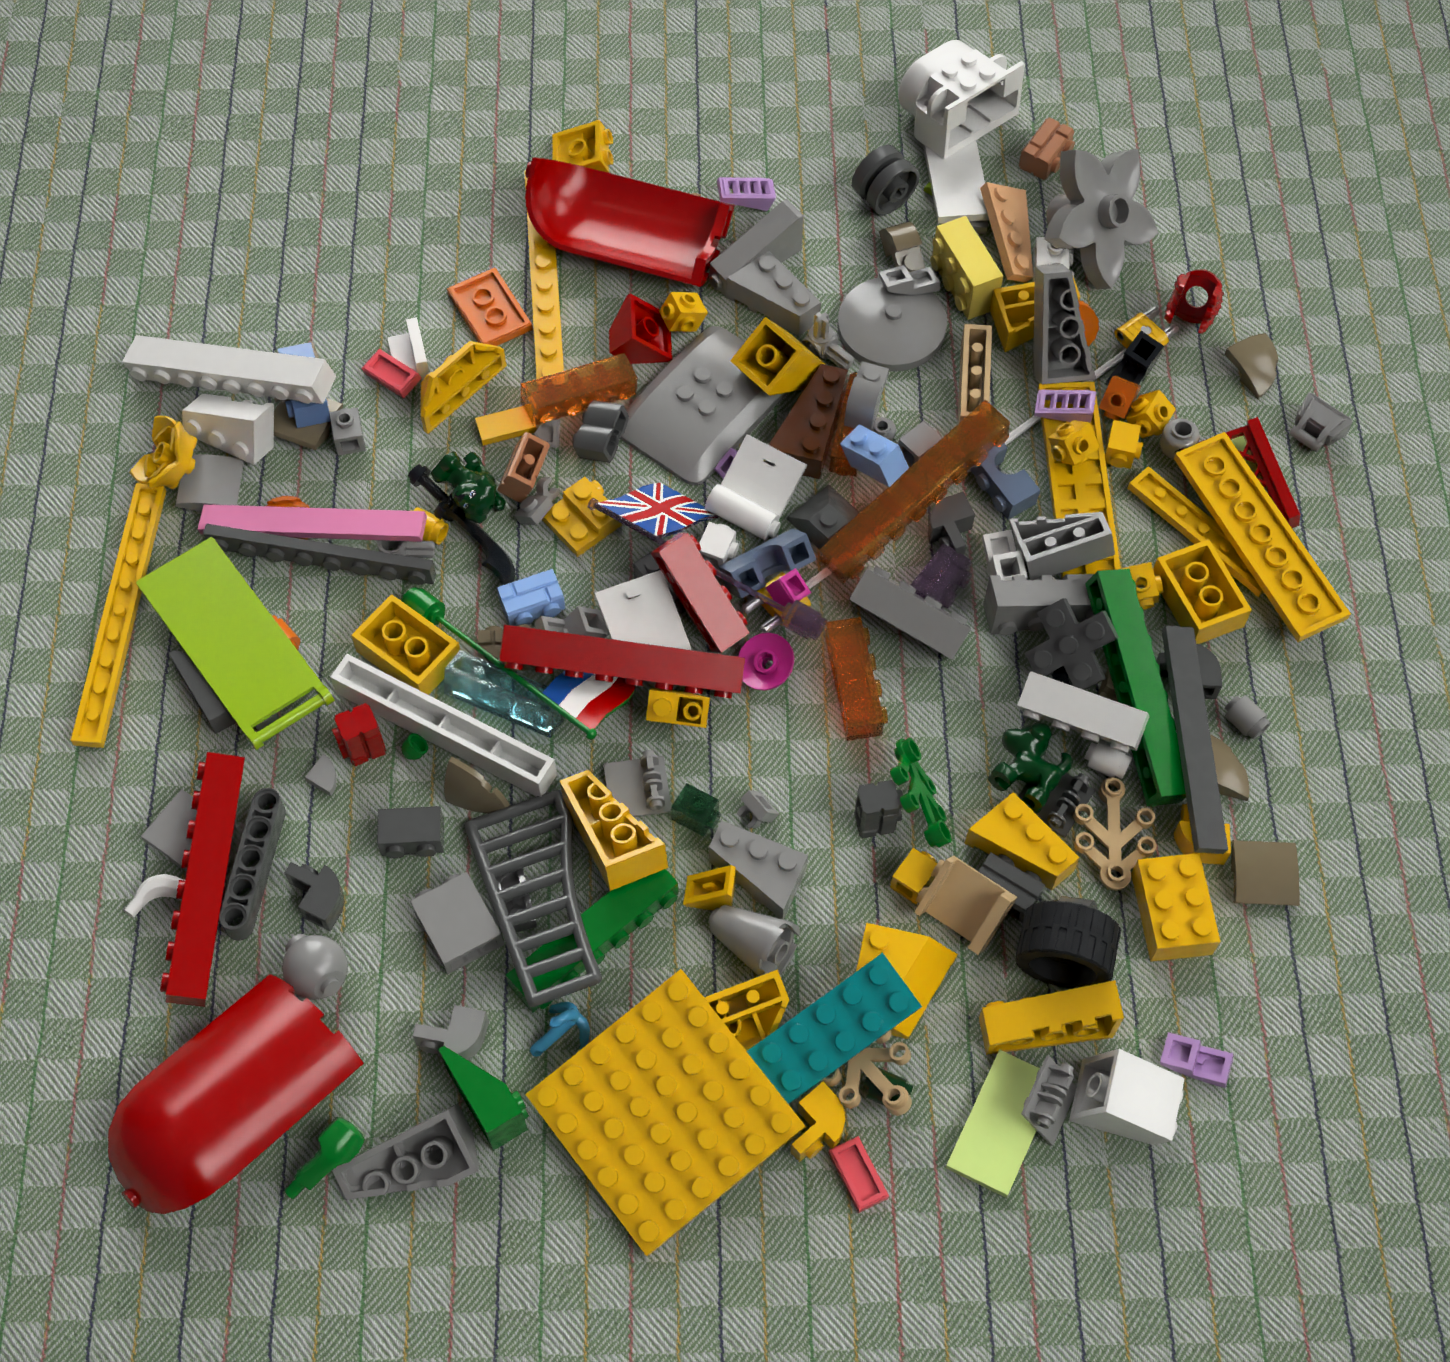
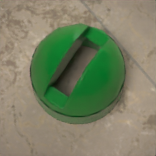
(414, 747)

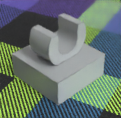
(759, 807)

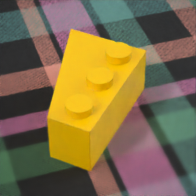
(1024, 838)

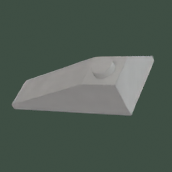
(421, 1157)

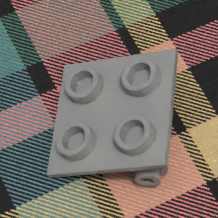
(640, 784)
(1050, 1099)

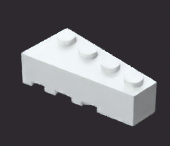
(1083, 712)

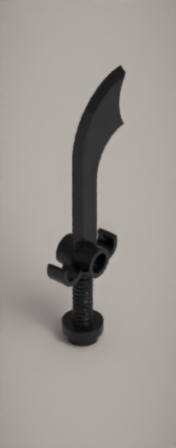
(496, 558)

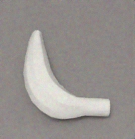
(153, 887)

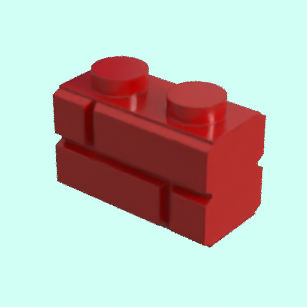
(358, 735)

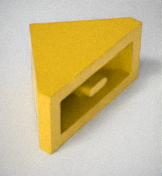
(711, 888)

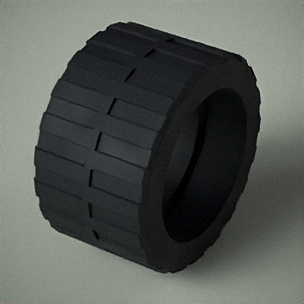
(1067, 944)

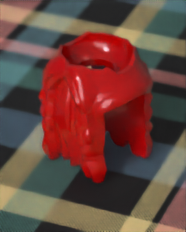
(1180, 307)

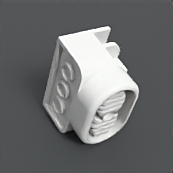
(959, 95)

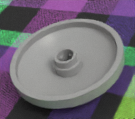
(891, 327)

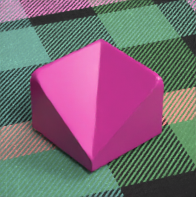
(788, 588)

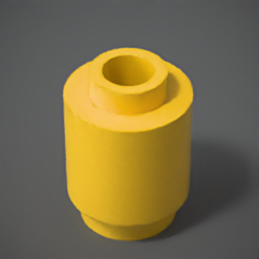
(435, 529)

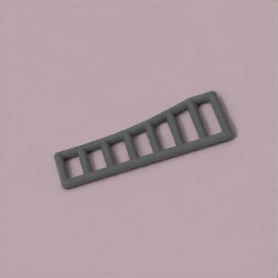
(568, 900)

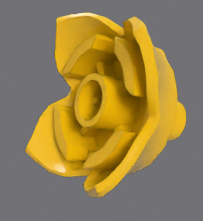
(171, 457)

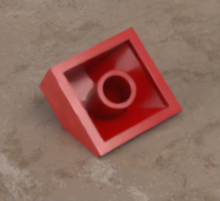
(640, 333)

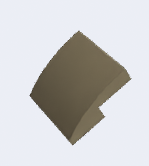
(307, 436)
(1265, 873)

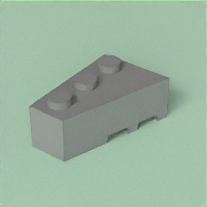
(762, 866)

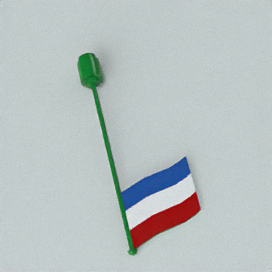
(579, 700)

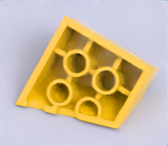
(915, 958)

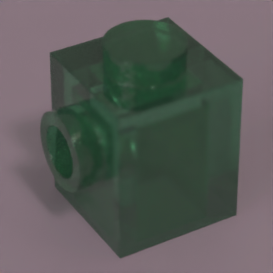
(695, 810)

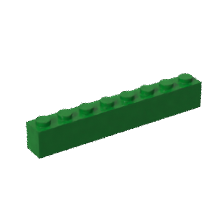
(1139, 685)

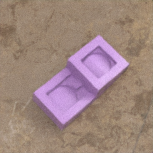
(1196, 1061)

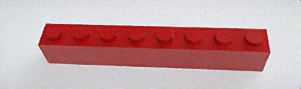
(621, 659)
(205, 880)

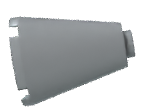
(755, 938)

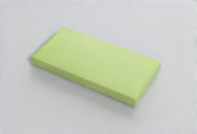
(996, 1131)

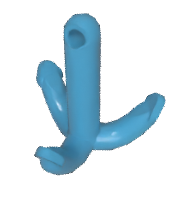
(560, 1024)

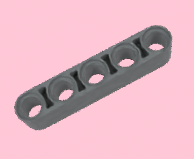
(257, 876)

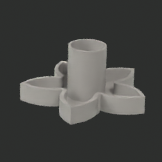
(1099, 212)

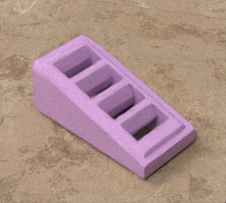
(756, 194)
(1075, 397)

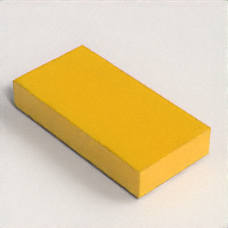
(504, 425)

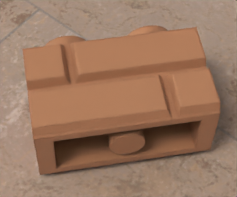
(1044, 149)
(523, 467)

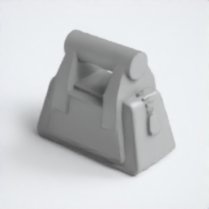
(1320, 421)

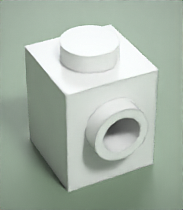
(718, 544)

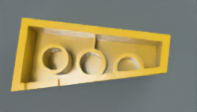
(614, 838)
(1052, 1019)

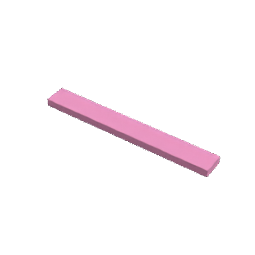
(319, 522)

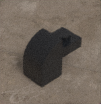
(1138, 359)

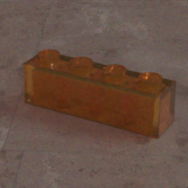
(576, 388)
(854, 678)

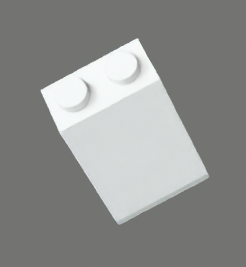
(1127, 1097)

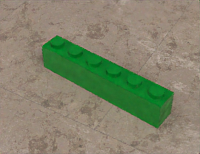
(606, 925)

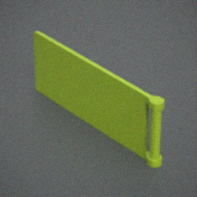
(233, 640)

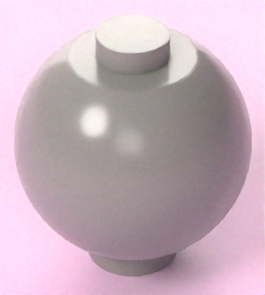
(314, 966)

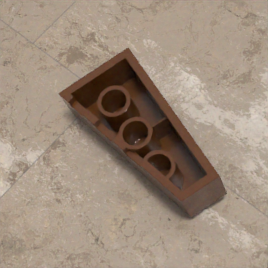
(812, 420)

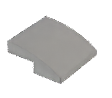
(211, 482)
(170, 828)

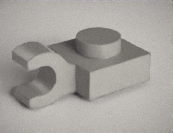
(536, 507)

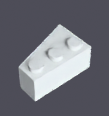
(231, 426)

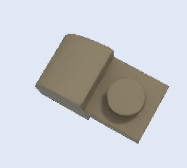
(903, 244)

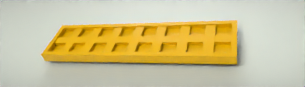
(1082, 486)

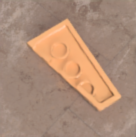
(1010, 226)

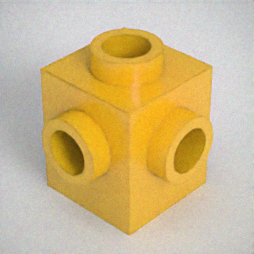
(683, 311)
(1151, 412)
(1073, 442)
(1150, 584)

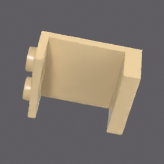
(965, 902)

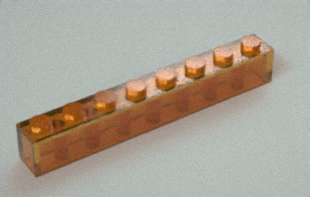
(914, 491)

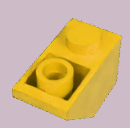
(677, 707)

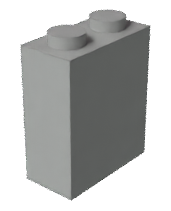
(457, 922)

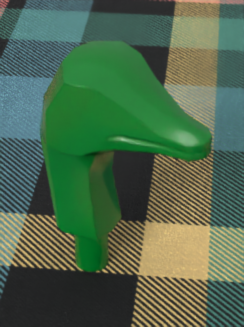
(338, 1146)

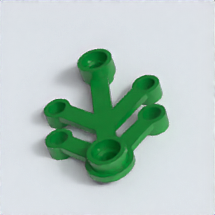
(920, 789)

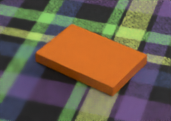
(489, 308)

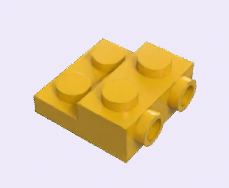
(584, 146)
(575, 523)

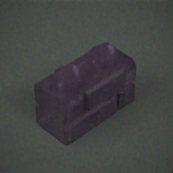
(943, 576)

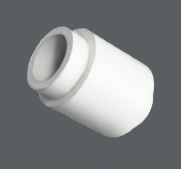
(1107, 760)

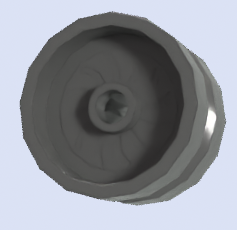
(885, 179)

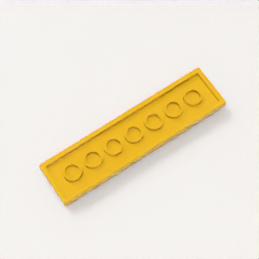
(1262, 537)

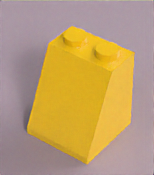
(776, 359)

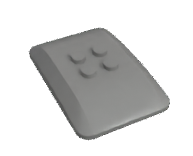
(697, 408)

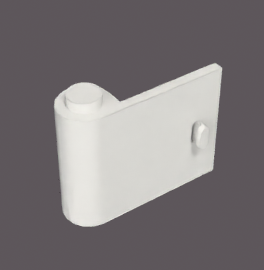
(756, 491)
(646, 618)

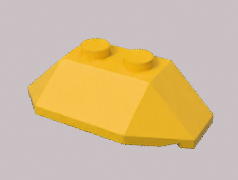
(458, 381)
(752, 1007)

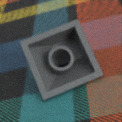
(823, 516)

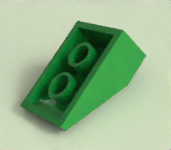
(494, 1107)

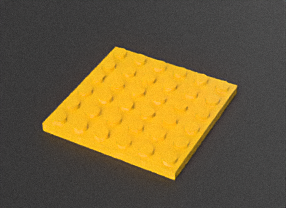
(665, 1112)

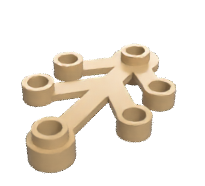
(1113, 837)
(863, 1063)

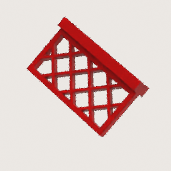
(1268, 468)

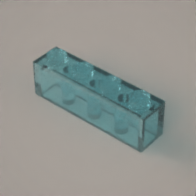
(496, 692)

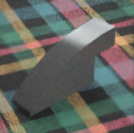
(205, 697)

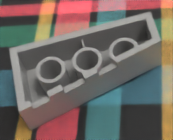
(1058, 330)
(1015, 602)
(910, 612)

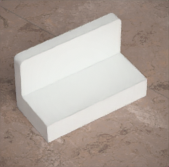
(409, 348)

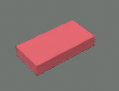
(391, 373)
(858, 1174)

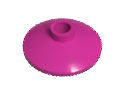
(758, 652)

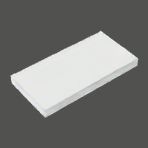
(957, 184)

